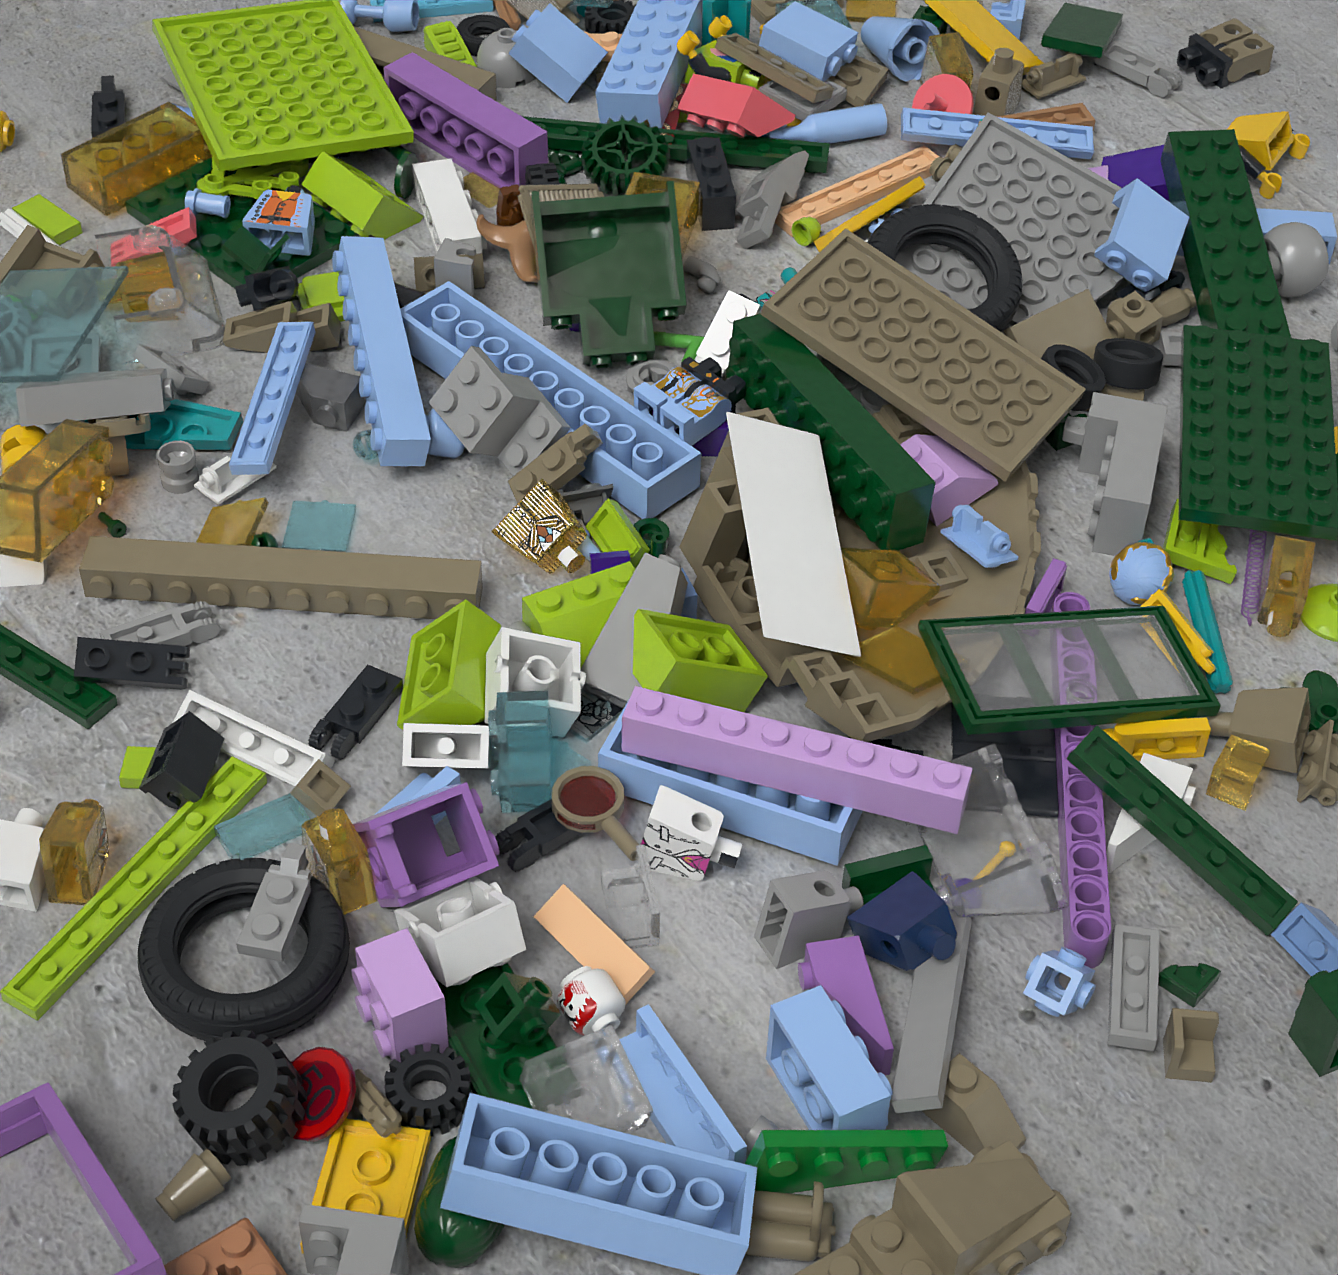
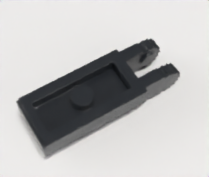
(356, 711)
(540, 830)

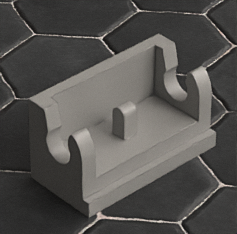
(453, 268)

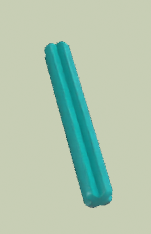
(1205, 623)

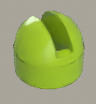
(806, 230)

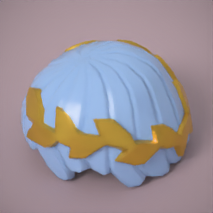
(1140, 572)

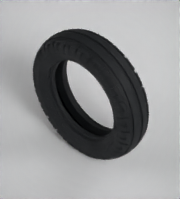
(969, 236)
(266, 1011)

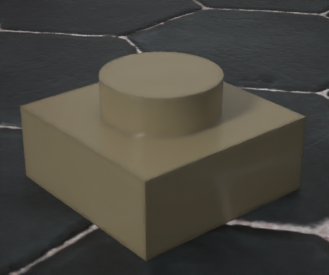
(320, 788)

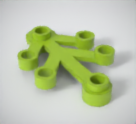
(258, 177)

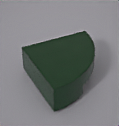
(1189, 982)

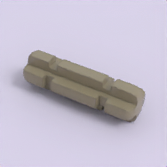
(375, 1106)

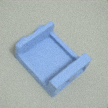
(1143, 236)

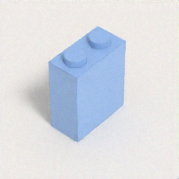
(809, 40)
(556, 51)

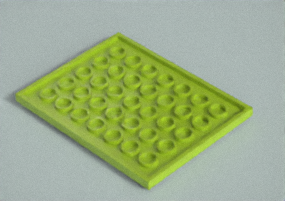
(280, 83)

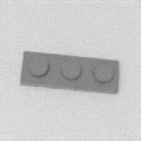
(1134, 987)

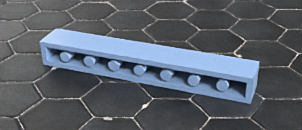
(381, 352)

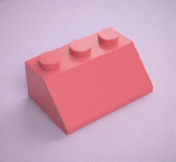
(731, 107)

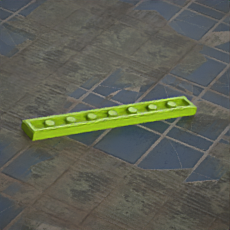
(131, 890)

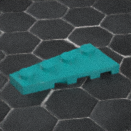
(189, 422)

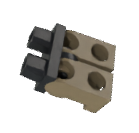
(1225, 56)

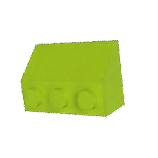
(358, 198)
(578, 607)
(694, 660)
(448, 669)

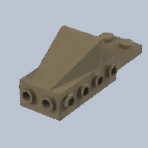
(958, 1222)

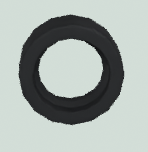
(1129, 363)
(1078, 368)

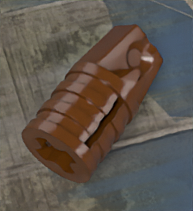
(508, 206)

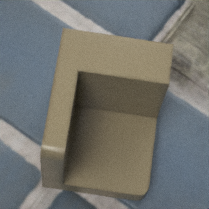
(1190, 1045)

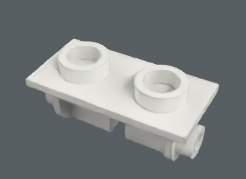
(220, 484)

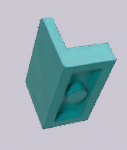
(736, 10)

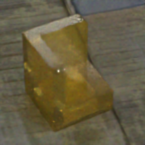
(1237, 772)

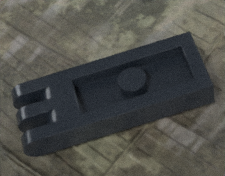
(130, 663)

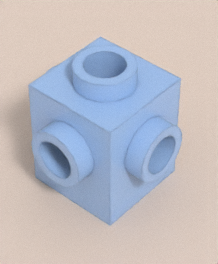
(1045, 986)

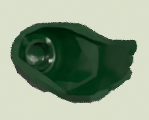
(445, 1234)

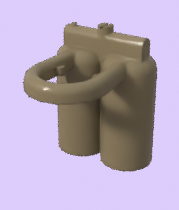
(791, 1225)

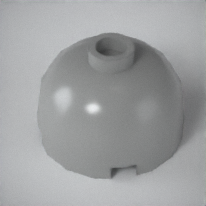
(495, 58)

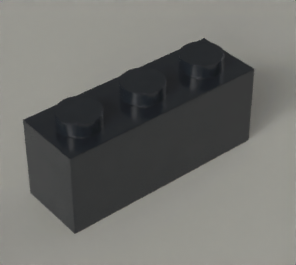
(717, 195)

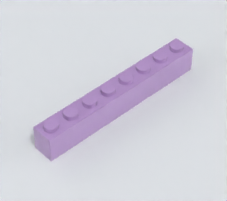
(796, 759)

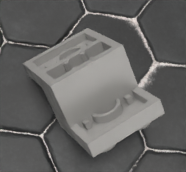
(497, 412)
(352, 1242)

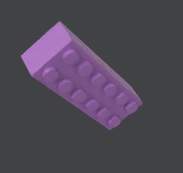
(465, 122)

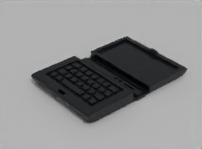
(1027, 762)

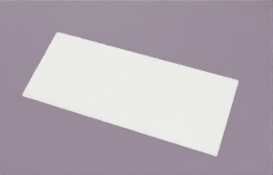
(792, 536)

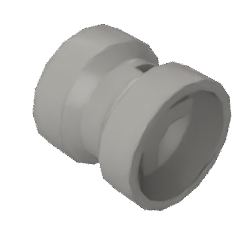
(177, 467)

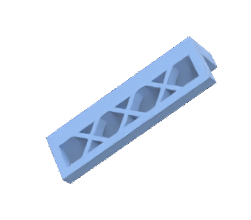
(680, 1101)

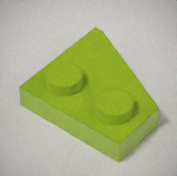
(1197, 547)

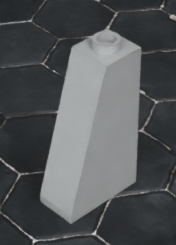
(94, 396)
(654, 586)

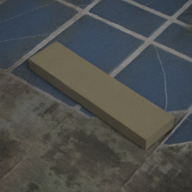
(774, 67)

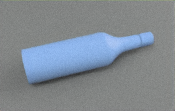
(838, 125)

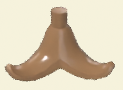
(517, 241)

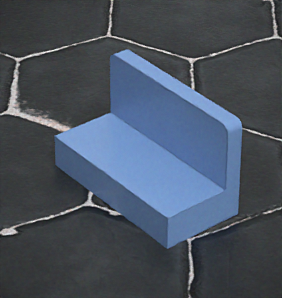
(1309, 939)

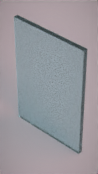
(49, 318)

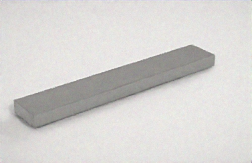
(930, 1028)

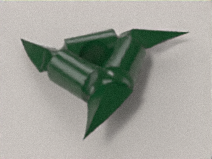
(570, 162)

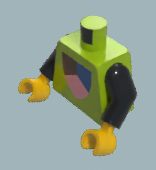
(714, 63)

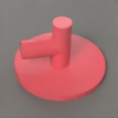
(944, 94)

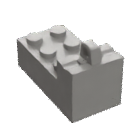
(1123, 448)

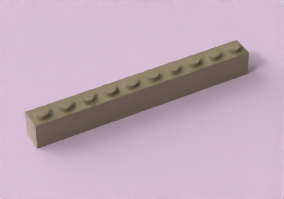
(278, 577)

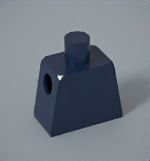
(905, 925)

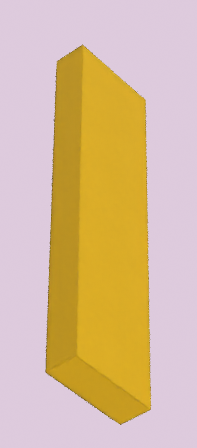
(873, 211)

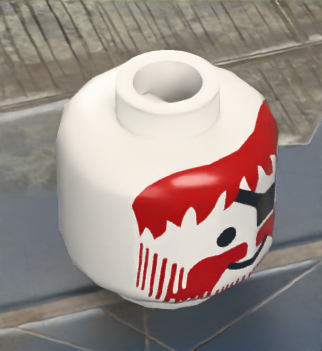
(590, 1000)

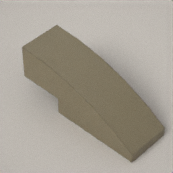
(256, 329)

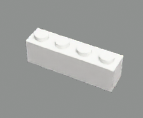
(446, 204)

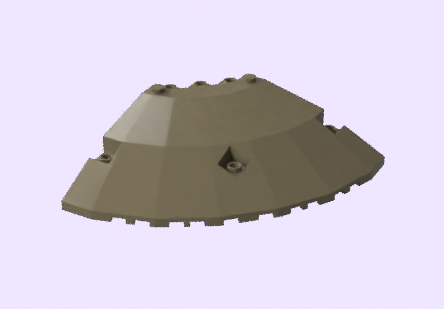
(835, 687)

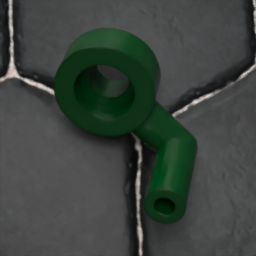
(655, 535)

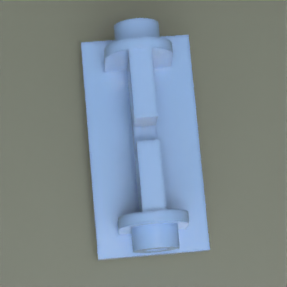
(979, 538)

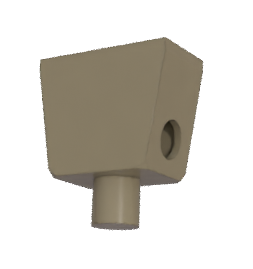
(1270, 719)

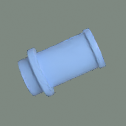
(207, 203)

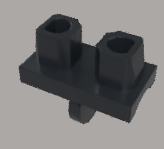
(268, 288)

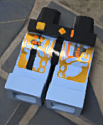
(691, 398)

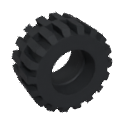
(217, 1075)

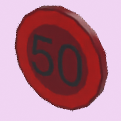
(329, 1091)

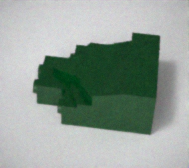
(610, 270)

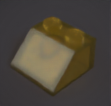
(884, 586)

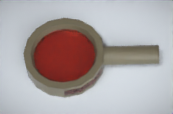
(592, 801)

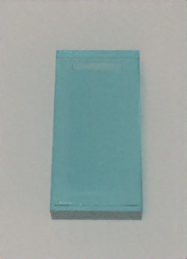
(262, 827)

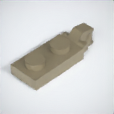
(558, 463)

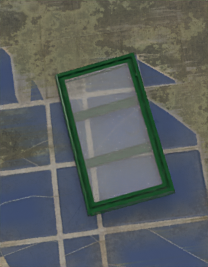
(1067, 669)

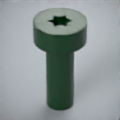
(116, 527)

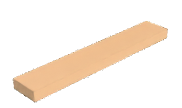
(858, 189)

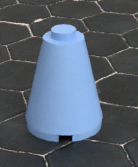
(899, 43)

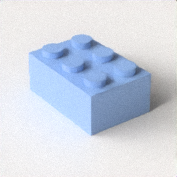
(825, 1065)

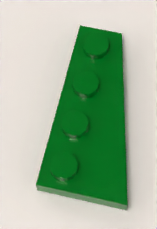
(796, 1158)

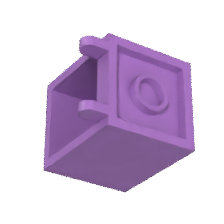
(407, 850)

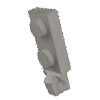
(277, 907)

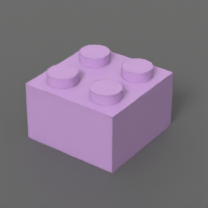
(399, 996)

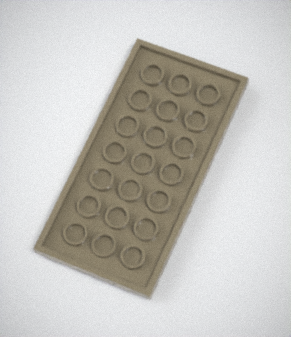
(924, 353)

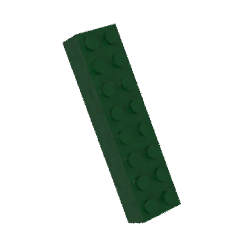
(1223, 233)
(862, 461)

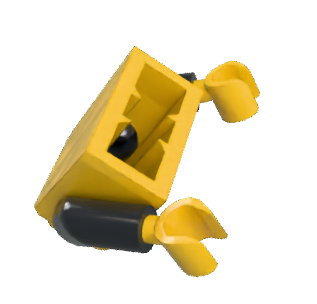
(1263, 142)

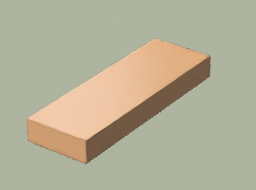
(593, 941)

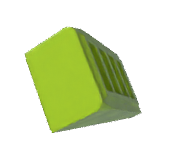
(446, 41)

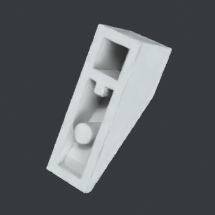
(1128, 834)

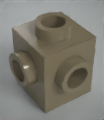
(1134, 319)

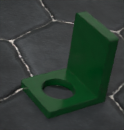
(251, 251)

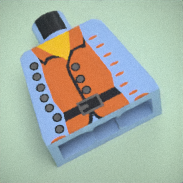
(281, 214)

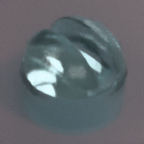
(358, 447)

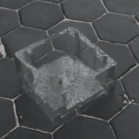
(588, 1083)

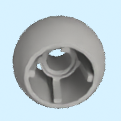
(1297, 258)

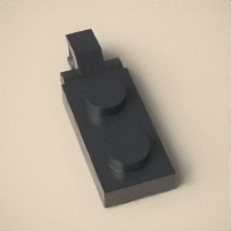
(107, 107)

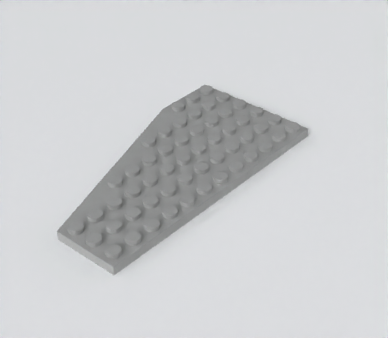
(1042, 206)

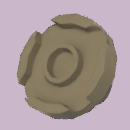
(118, 428)

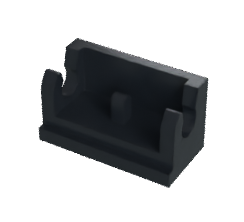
(182, 761)

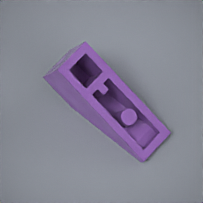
(846, 977)

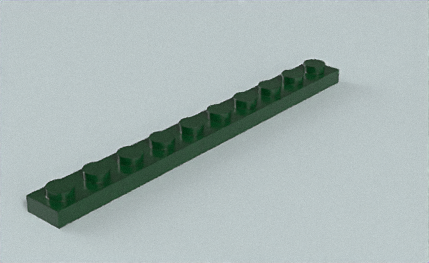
(737, 151)

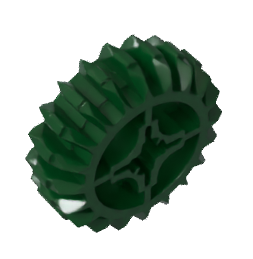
(604, 151)

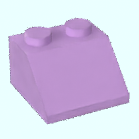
(956, 475)

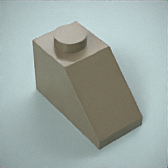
(975, 1109)

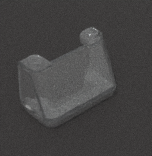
(995, 858)

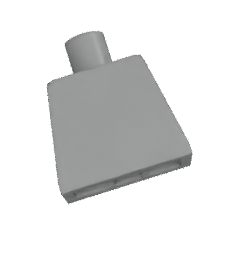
(802, 912)

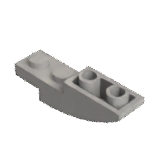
(765, 196)

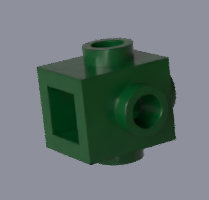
(518, 1009)

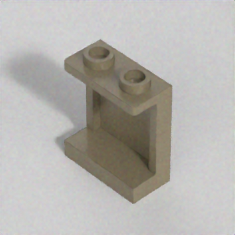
(34, 253)

